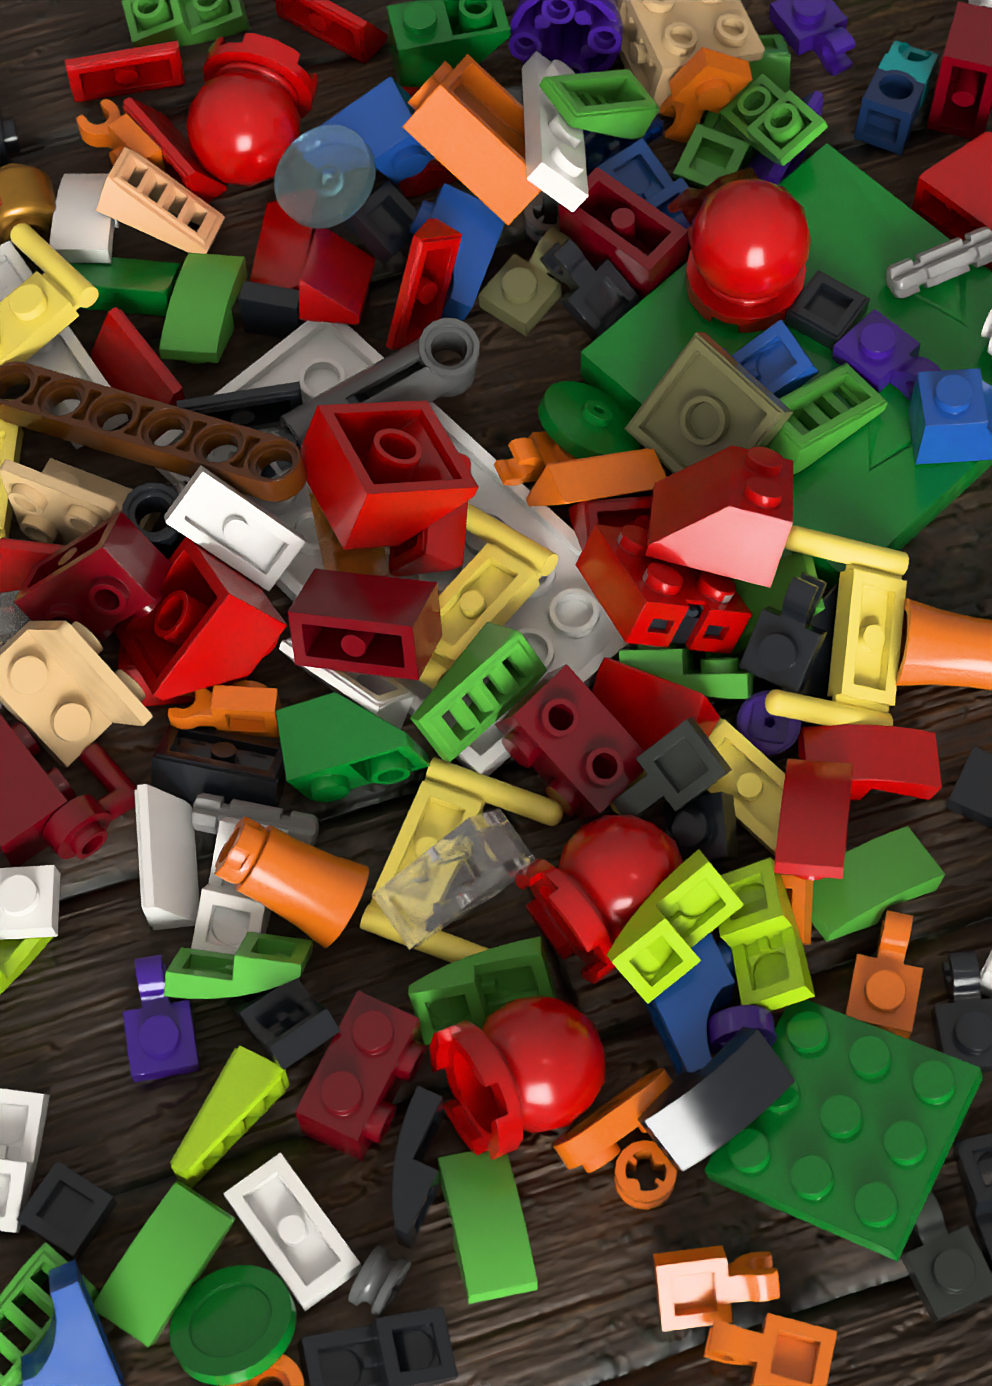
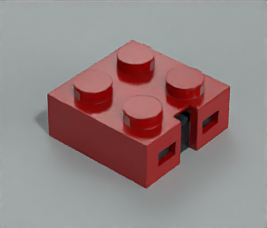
(658, 599)

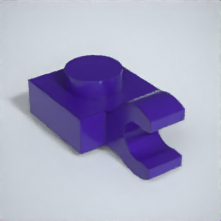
(815, 27)
(882, 354)
(160, 1033)

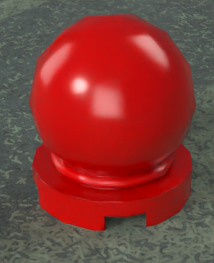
(248, 108)
(747, 254)
(598, 886)
(524, 1070)

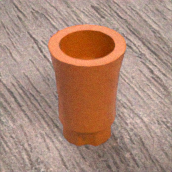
(944, 648)
(293, 878)

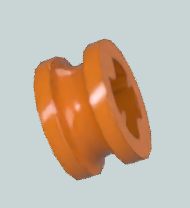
(629, 1188)

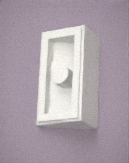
(372, 692)
(166, 859)

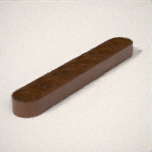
(148, 421)

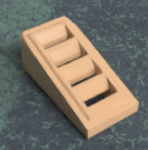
(143, 195)

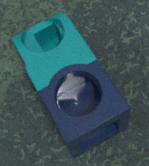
(896, 96)

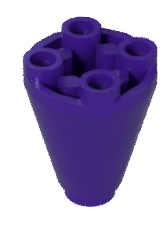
(576, 32)

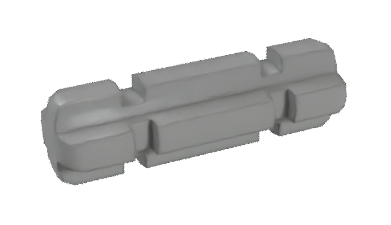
(940, 263)
(210, 809)

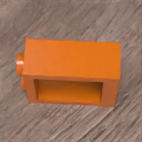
(475, 134)

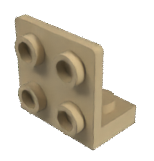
(668, 33)
(62, 500)
(64, 688)

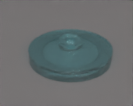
(325, 176)

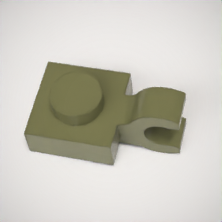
(524, 289)

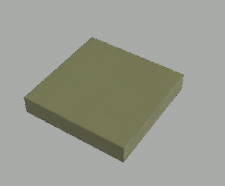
(705, 407)

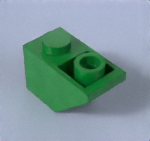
(438, 31)
(341, 746)

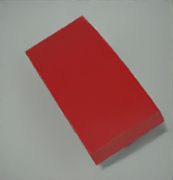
(882, 756)
(814, 819)

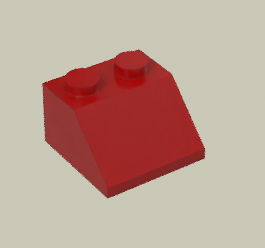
(383, 471)
(725, 514)
(204, 629)

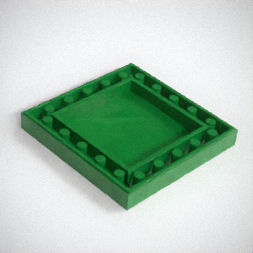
(869, 480)

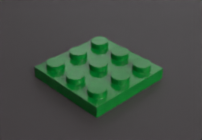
(854, 1132)

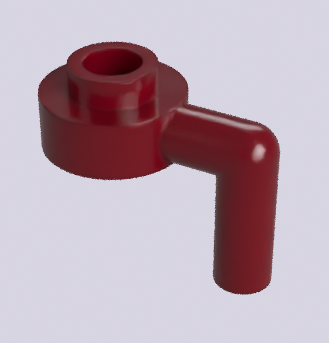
(82, 823)

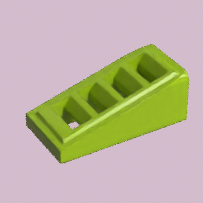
(235, 1103)

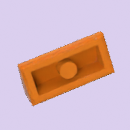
(596, 478)

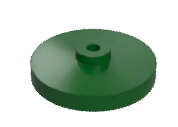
(585, 420)
(232, 1325)

